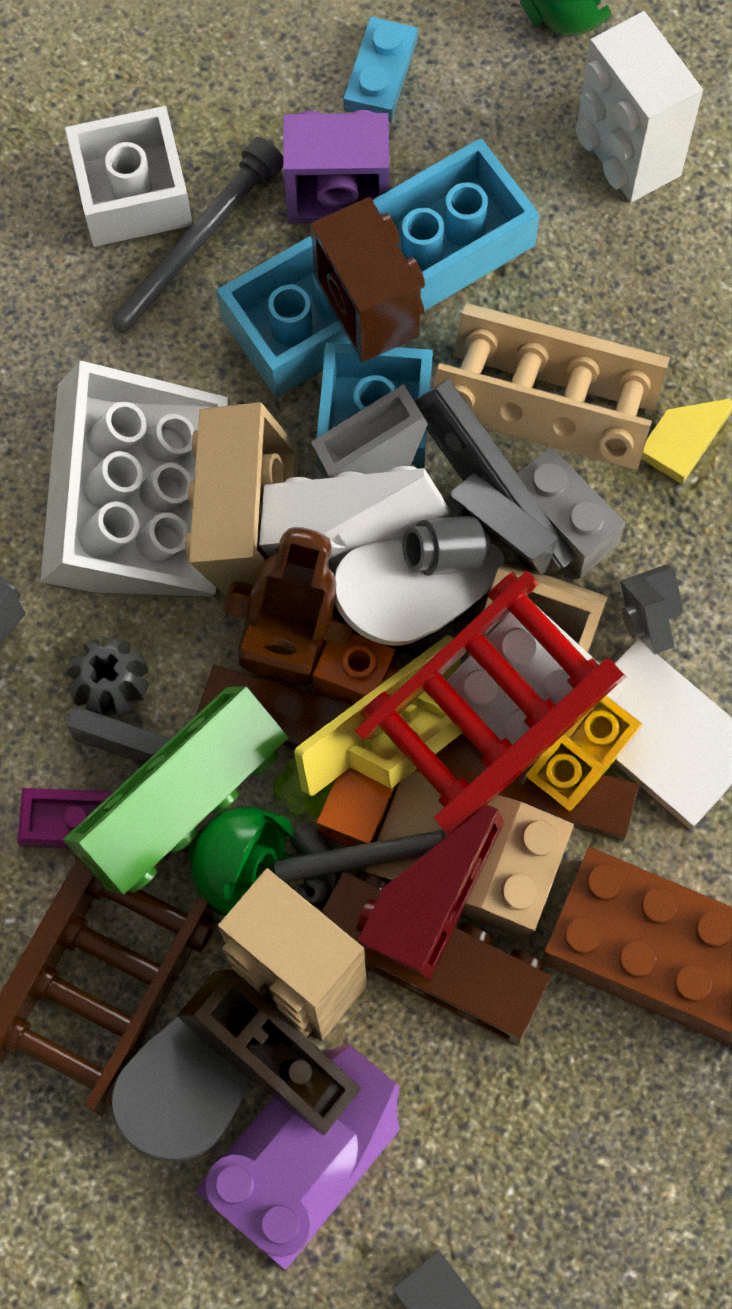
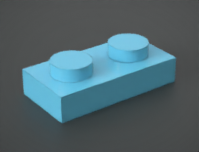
(380, 67)

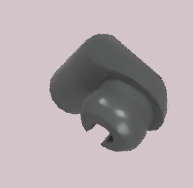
(319, 888)

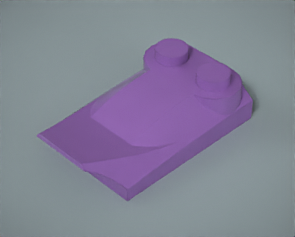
(289, 1178)

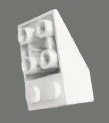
(350, 508)

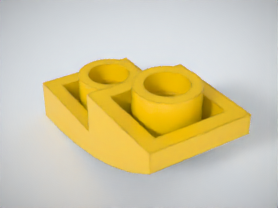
(584, 753)

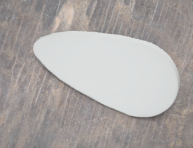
(400, 605)

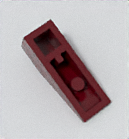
(425, 901)

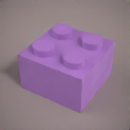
(333, 161)

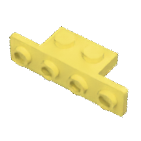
(339, 747)

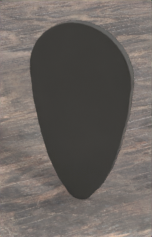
(176, 1096)

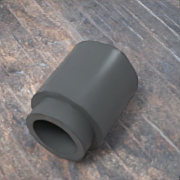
(446, 545)

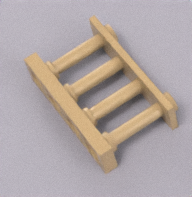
(562, 359)

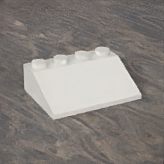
(122, 484)

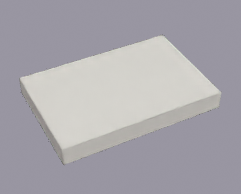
(685, 740)

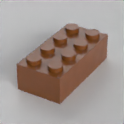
(647, 943)

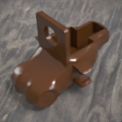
(289, 609)

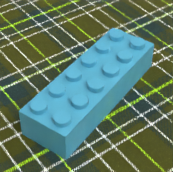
(450, 218)

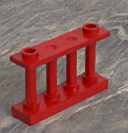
(544, 718)

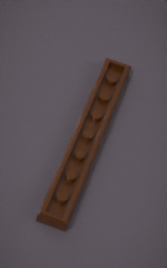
(301, 714)

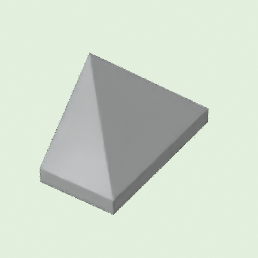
(375, 437)

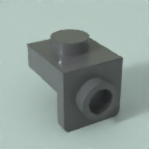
(649, 604)

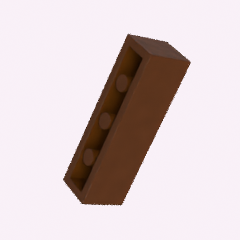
(471, 976)

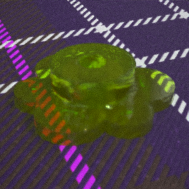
(288, 789)

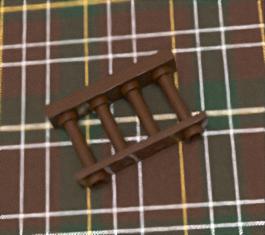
(39, 980)

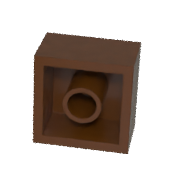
(367, 278)

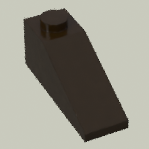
(268, 1049)

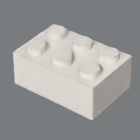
(637, 107)

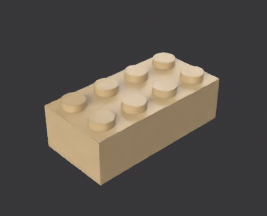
(293, 955)

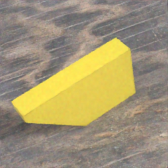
(684, 437)

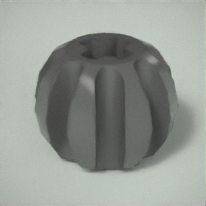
(112, 661)

